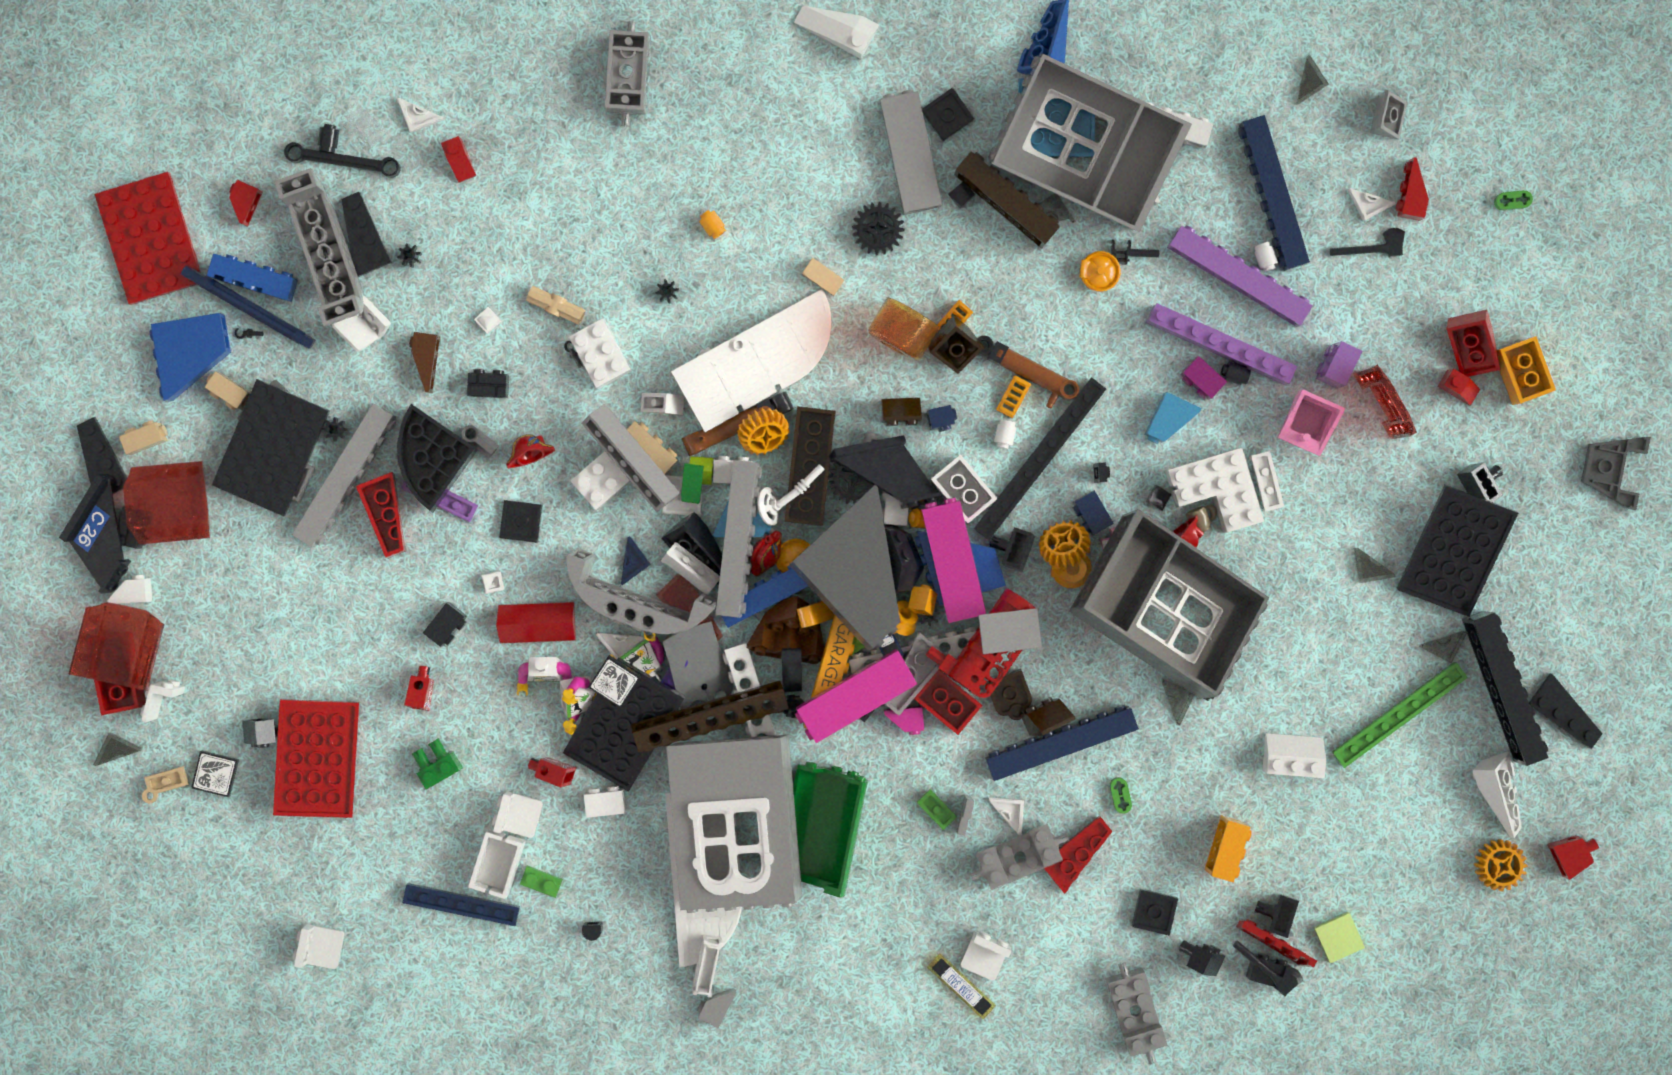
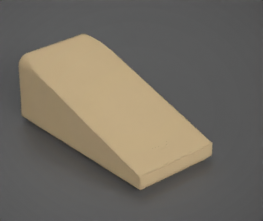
(823, 276)

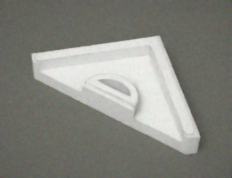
(416, 116)
(1368, 204)
(619, 644)
(1010, 810)

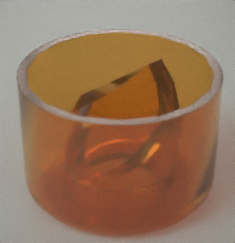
(902, 329)

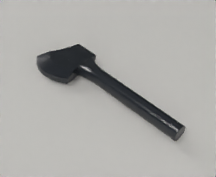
(1393, 247)
(1284, 984)

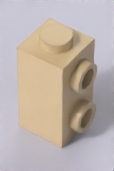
(228, 390)
(143, 438)

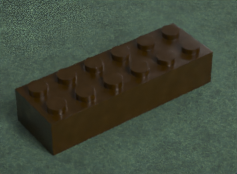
(1006, 199)
(810, 448)

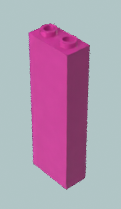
(953, 560)
(855, 696)

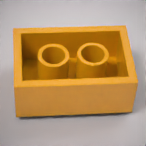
(1525, 371)
(1228, 848)

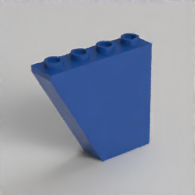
(188, 351)
(985, 560)

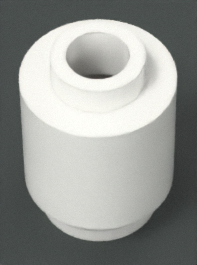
(1265, 256)
(1005, 434)

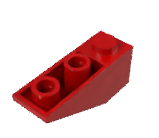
(1414, 194)

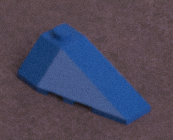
(1050, 38)

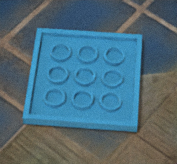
(1052, 143)

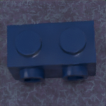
(941, 418)
(1092, 513)

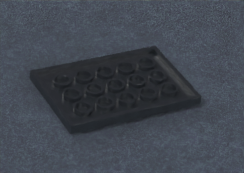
(270, 447)
(1457, 550)
(605, 733)

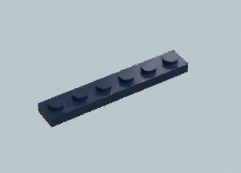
(461, 904)

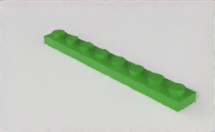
(1399, 714)

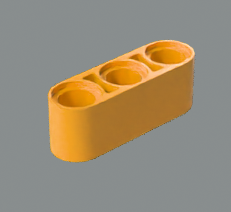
(814, 614)

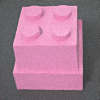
(1310, 422)

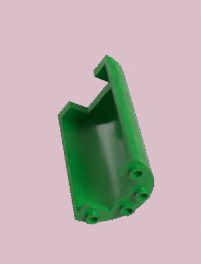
(827, 823)

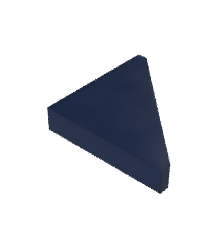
(633, 561)

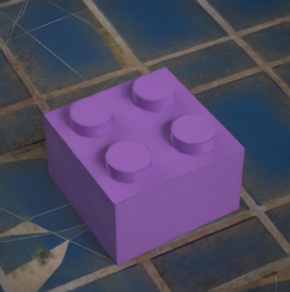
(1338, 364)

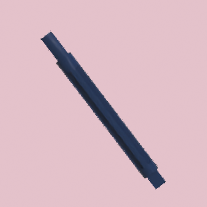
(248, 307)

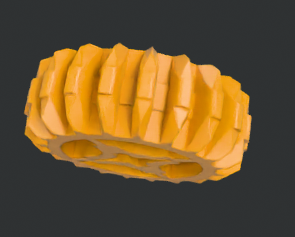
(763, 431)
(1065, 549)
(1496, 870)

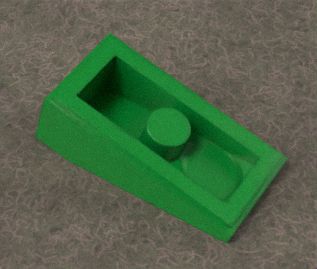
(692, 483)

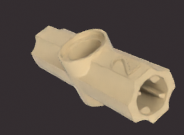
(555, 305)

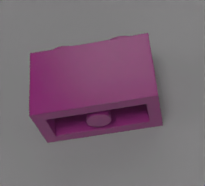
(1203, 378)

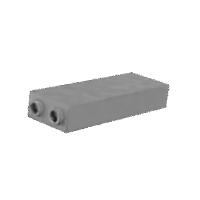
(910, 152)

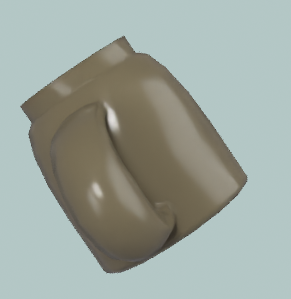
(1203, 518)

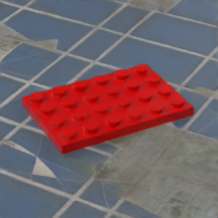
(147, 237)
(316, 758)

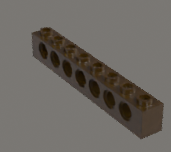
(700, 712)

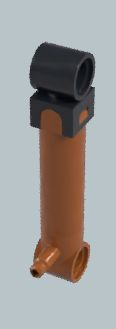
(1032, 371)
(702, 440)

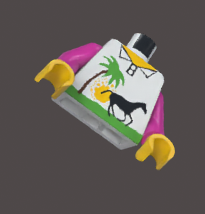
(646, 656)
(542, 670)
(575, 700)

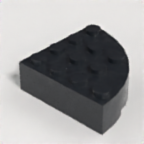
(430, 457)

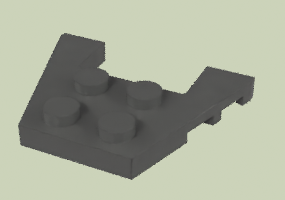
(1606, 465)

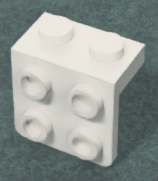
(363, 328)
(154, 697)
(517, 814)
(318, 947)
(985, 955)

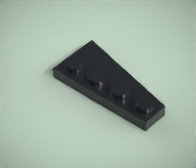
(364, 240)
(99, 454)
(1559, 707)

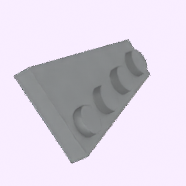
(920, 667)

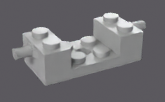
(627, 93)
(999, 862)
(1140, 1031)

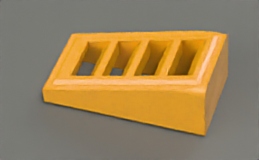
(959, 304)
(1018, 380)

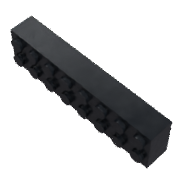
(1505, 688)

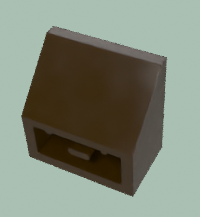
(901, 410)

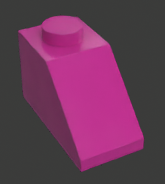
(909, 720)

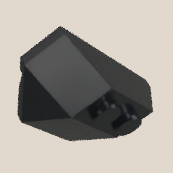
(904, 558)

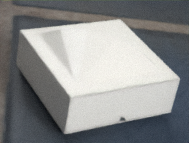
(488, 320)
(492, 582)

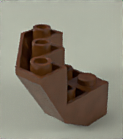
(782, 629)

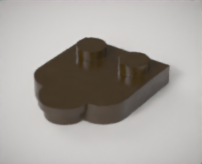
(1011, 695)

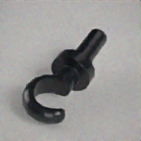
(249, 333)
(573, 354)

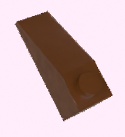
(425, 354)

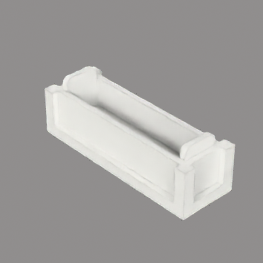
(1267, 481)
(691, 568)
(706, 965)

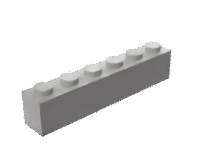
(630, 457)

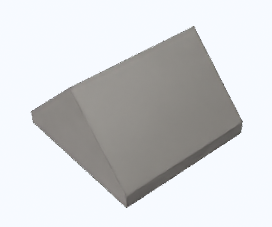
(1388, 115)

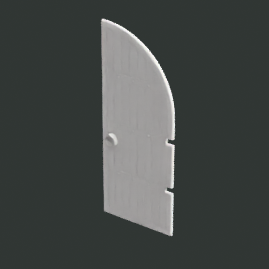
(755, 361)
(717, 923)

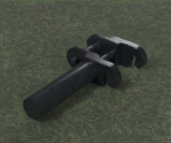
(1133, 252)

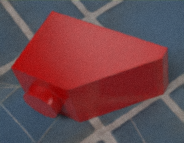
(458, 159)
(244, 200)
(1459, 386)

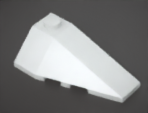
(842, 29)
(1495, 784)

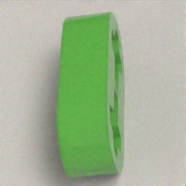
(1513, 205)
(1116, 796)

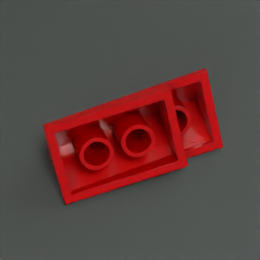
(536, 622)

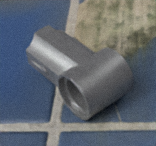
(481, 441)

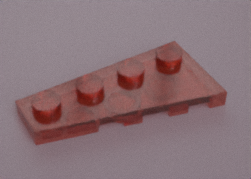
(682, 595)

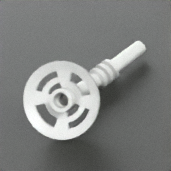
(774, 505)

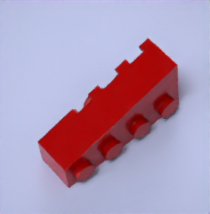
(383, 510)

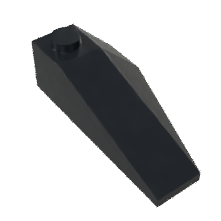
(697, 540)

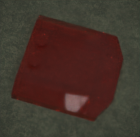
(1398, 422)
(167, 503)
(117, 645)

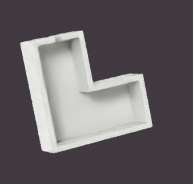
(1225, 480)

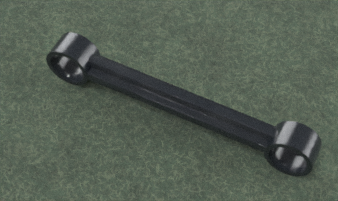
(342, 160)

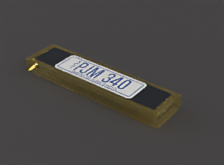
(961, 986)

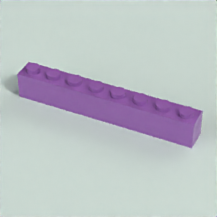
(1240, 276)
(1221, 344)

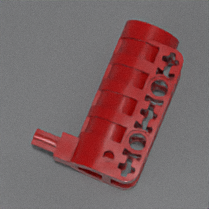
(971, 664)

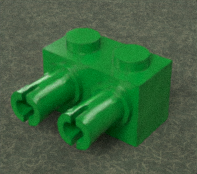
(433, 773)

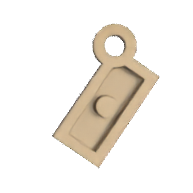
(164, 782)

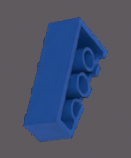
(251, 277)

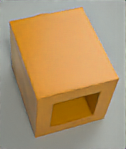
(922, 600)

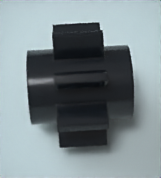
(404, 251)
(666, 285)
(340, 429)
(929, 620)
(792, 701)

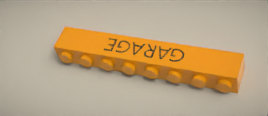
(834, 657)

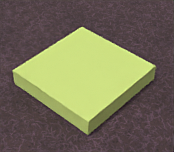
(1339, 937)

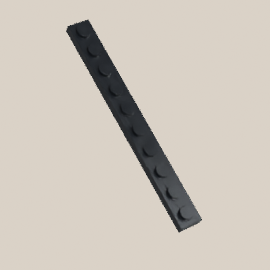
(1040, 458)

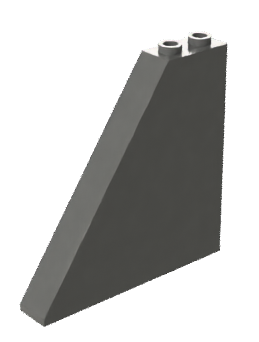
(854, 573)

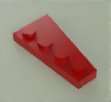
(1078, 853)
(1276, 944)

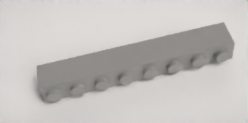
(344, 476)
(738, 539)

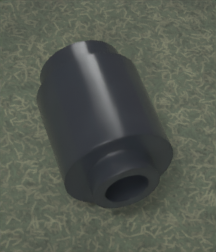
(328, 138)
(1235, 373)

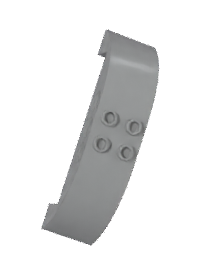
(323, 246)
(629, 606)

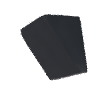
(961, 195)
(1158, 497)

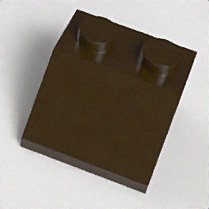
(955, 345)
(1046, 717)

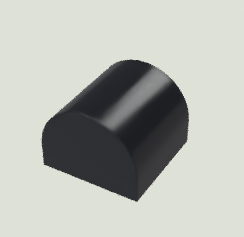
(592, 930)

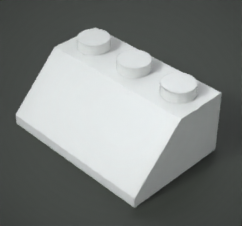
(1294, 755)

